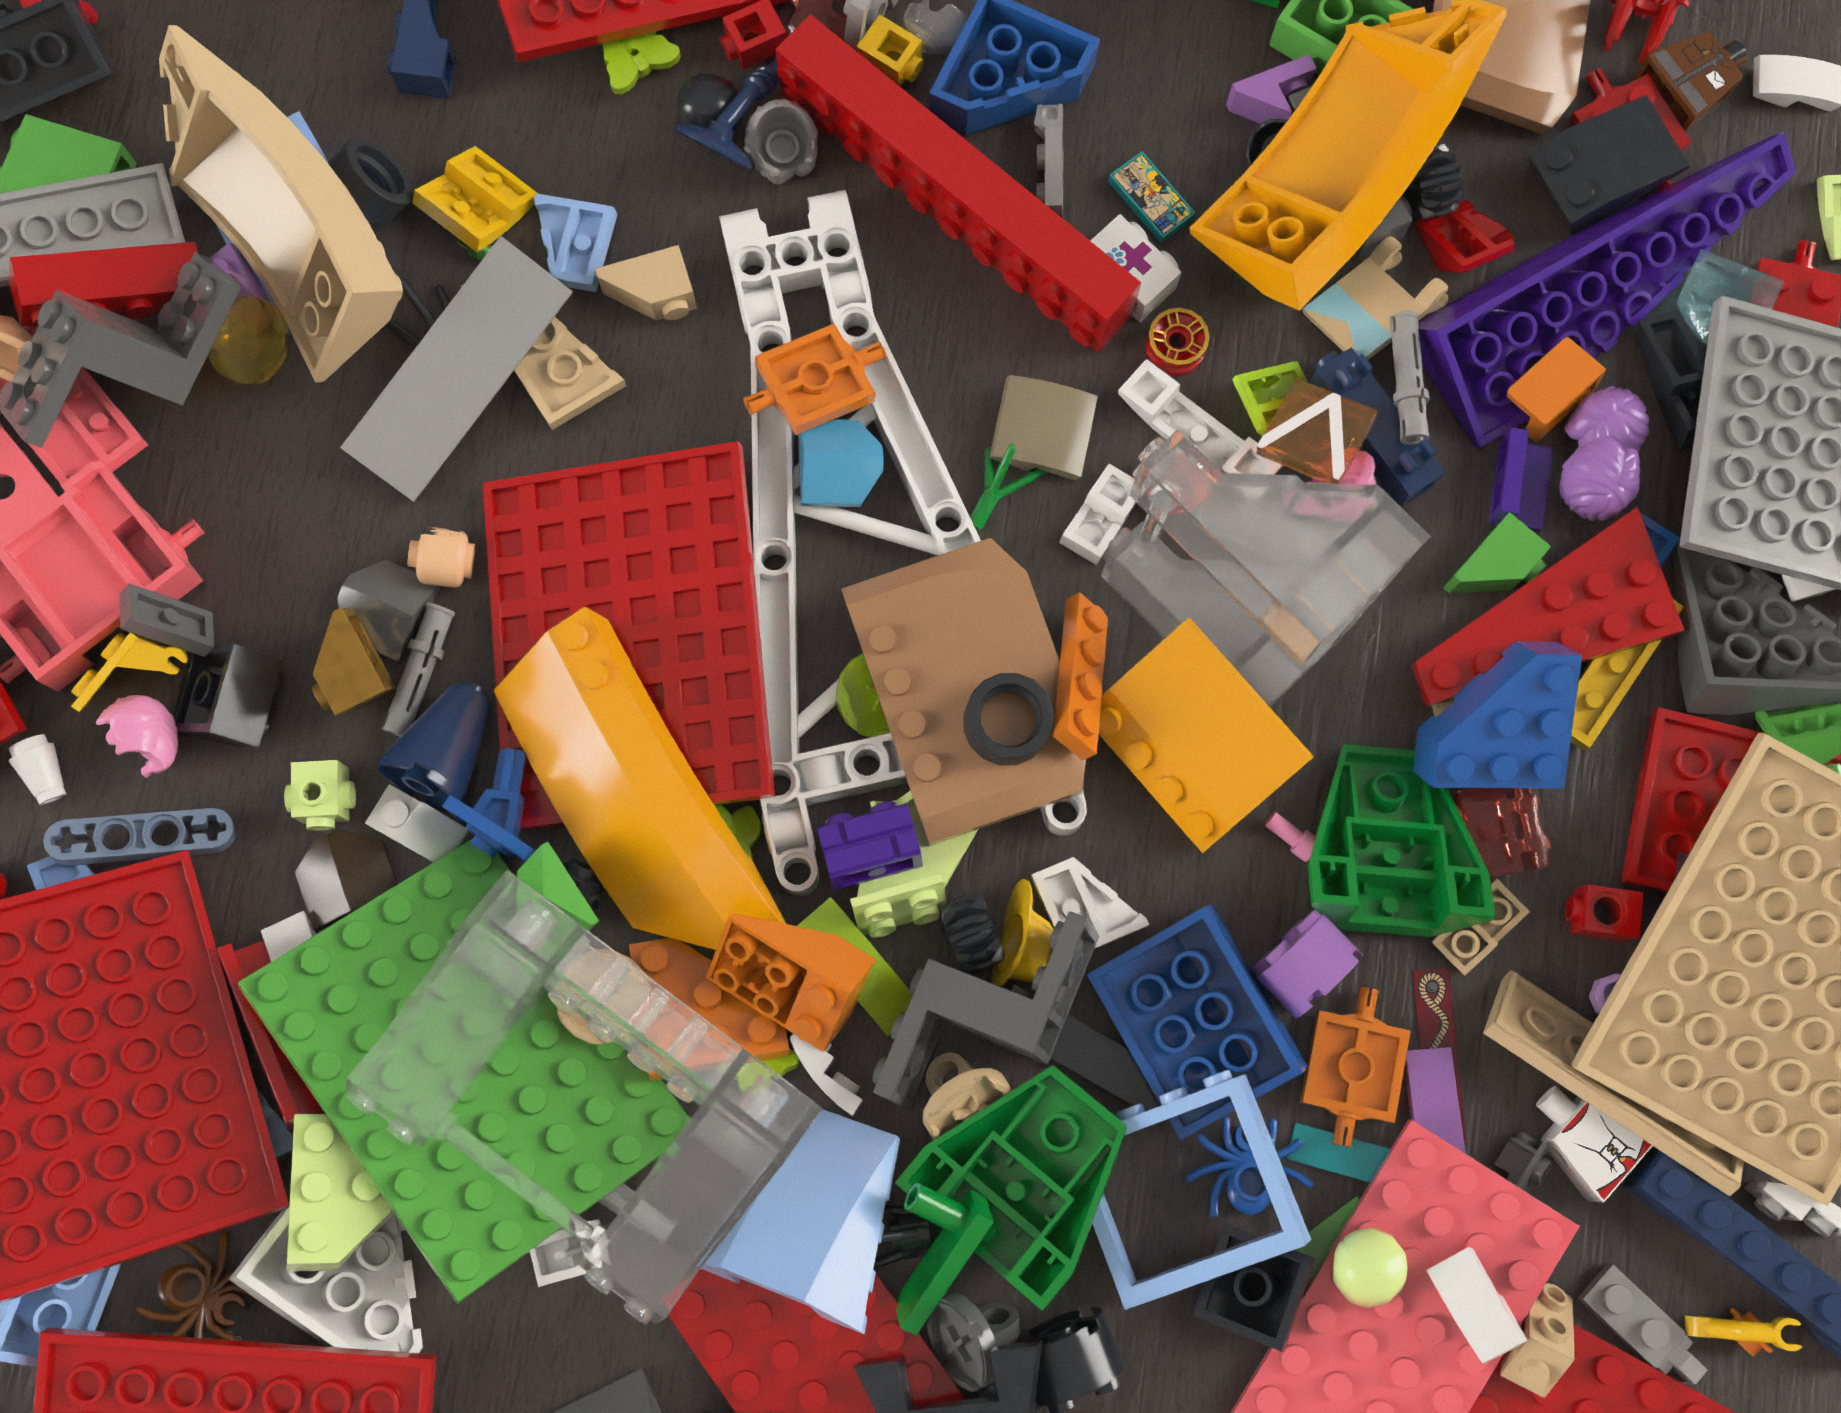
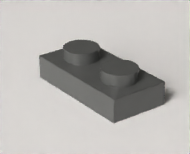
(166, 620)

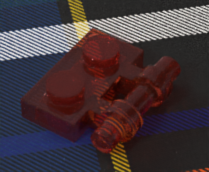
(1491, 827)

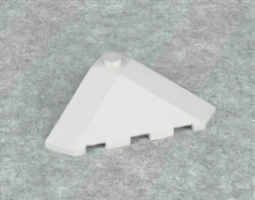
(349, 1307)

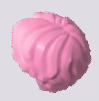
(142, 727)

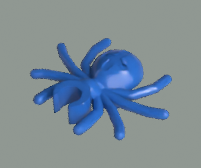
(1245, 1183)

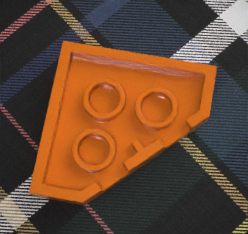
(684, 975)

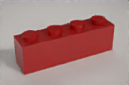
(122, 280)

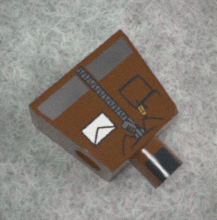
(1695, 75)

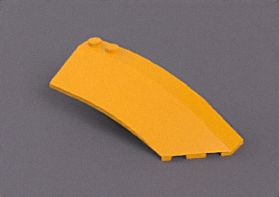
(1348, 149)
(627, 787)

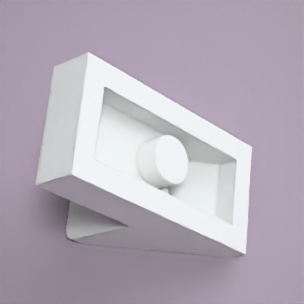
(416, 825)

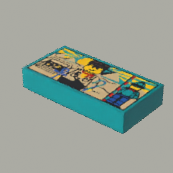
(1151, 197)

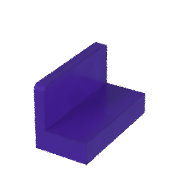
(1520, 480)

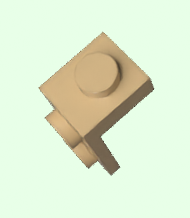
(1549, 1343)

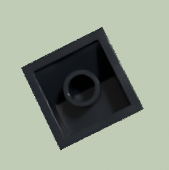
(228, 696)

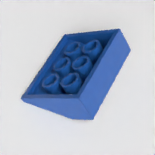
(1194, 1012)

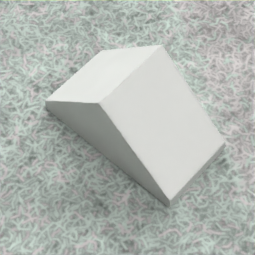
(559, 1257)

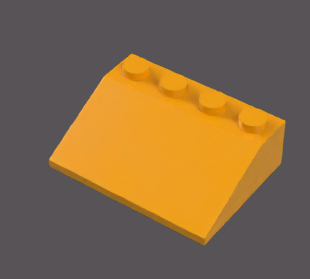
(1198, 735)

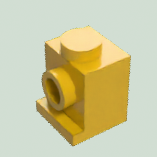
(888, 42)

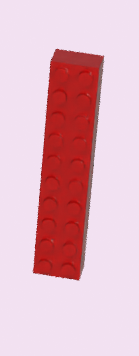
(956, 185)

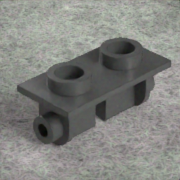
(1524, 1162)

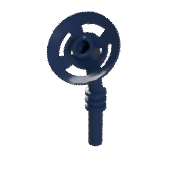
(719, 133)

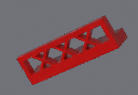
(285, 1083)

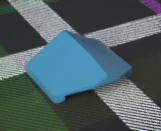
(838, 464)

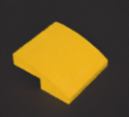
(475, 198)

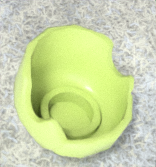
(1369, 1267)

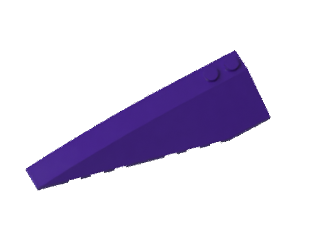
(1588, 286)

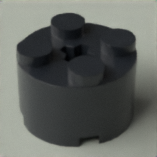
(1075, 1359)

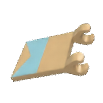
(1360, 304)

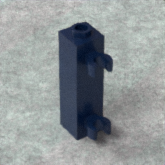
(1400, 468)

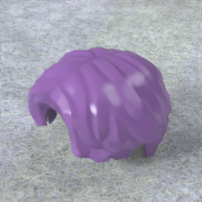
(1610, 414)
(1600, 479)

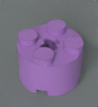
(1306, 963)

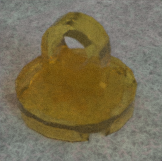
(250, 341)

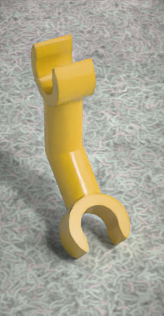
(1741, 1330)

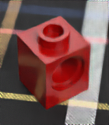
(1623, 910)

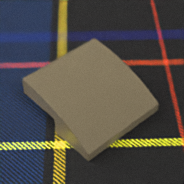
(1045, 424)

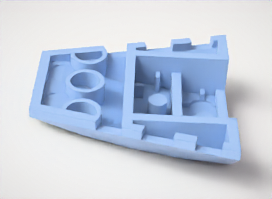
(818, 1221)

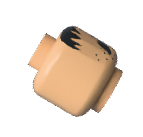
(442, 557)

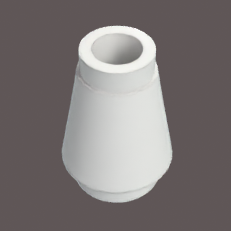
(38, 768)

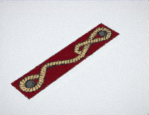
(1436, 1018)

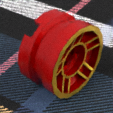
(1192, 335)

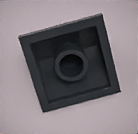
(1257, 1298)

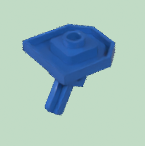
(499, 811)

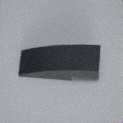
(1675, 371)

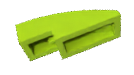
(884, 992)

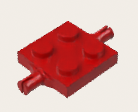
(1613, 97)
(1806, 289)

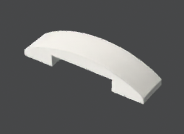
(1165, 410)

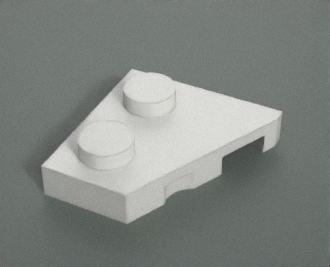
(1074, 889)

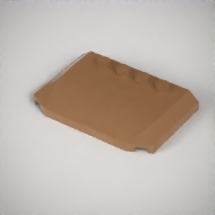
(1531, 62)
(928, 645)

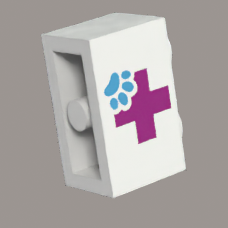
(1154, 268)

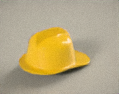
(1023, 939)

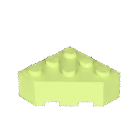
(330, 1198)

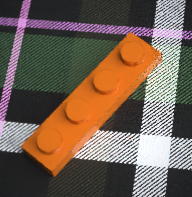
(1080, 676)

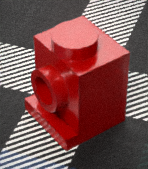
(752, 34)

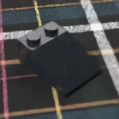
(1606, 163)

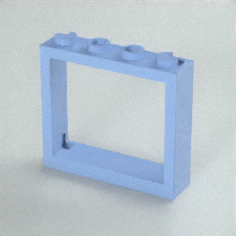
(1290, 1237)

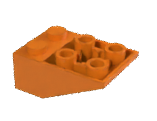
(791, 975)

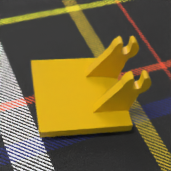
(127, 652)

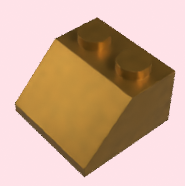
(348, 666)

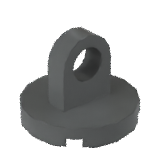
(968, 1336)

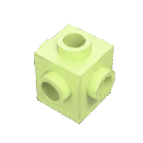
(320, 794)

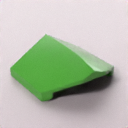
(1807, 729)
(551, 880)

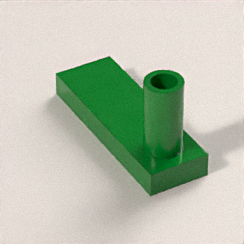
(962, 1231)

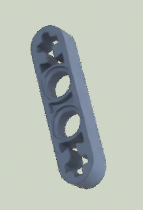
(140, 829)

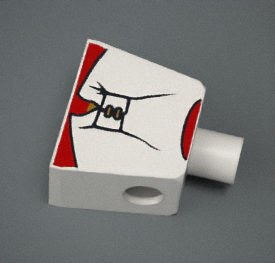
(1589, 1145)

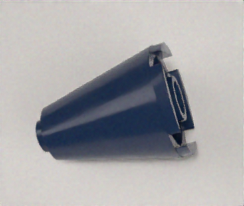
(440, 746)

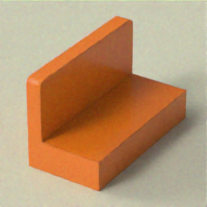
(1555, 386)

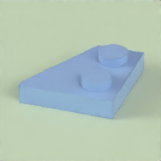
(575, 238)

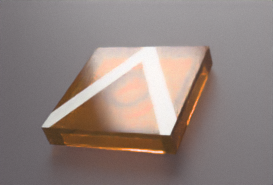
(1316, 432)

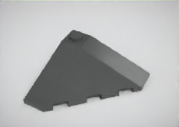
(1747, 643)

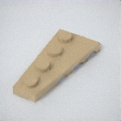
(565, 375)

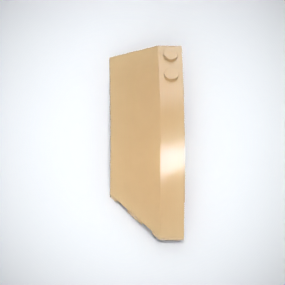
(276, 205)

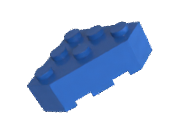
(1009, 65)
(1506, 724)

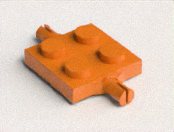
(815, 378)
(1355, 1066)

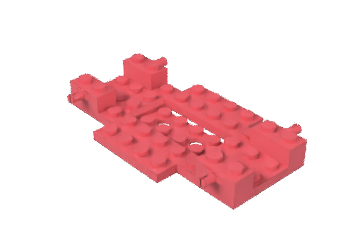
(80, 549)

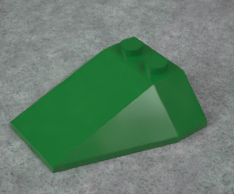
(1394, 851)
(1043, 1169)

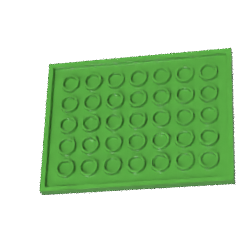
(547, 1103)

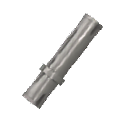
(1410, 391)
(418, 669)

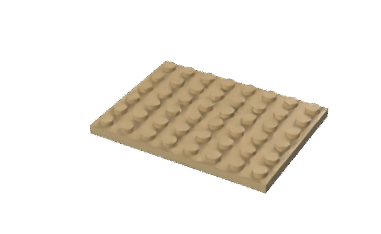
(1738, 980)

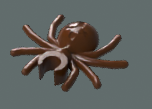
(198, 1294)

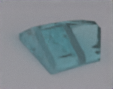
(1716, 277)

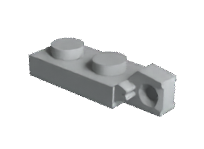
(1049, 126)
(1641, 1324)

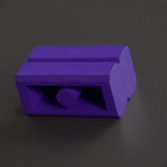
(870, 844)

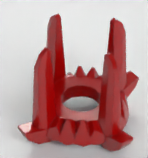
(1661, 11)

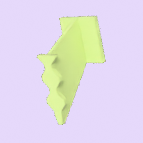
(912, 894)

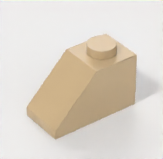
(650, 284)

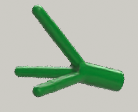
(991, 486)

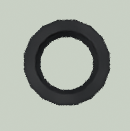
(372, 179)
(1018, 685)

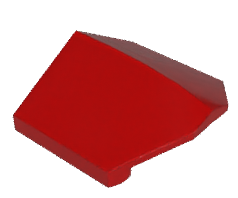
(1464, 239)

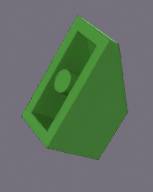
(1501, 560)

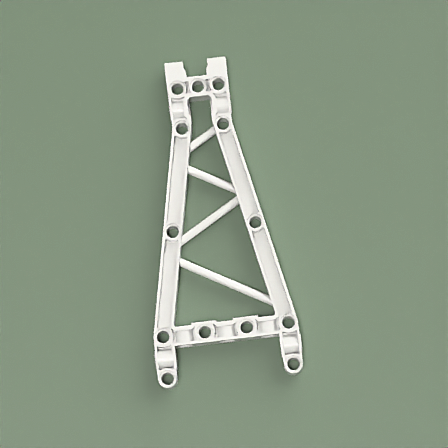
(828, 771)

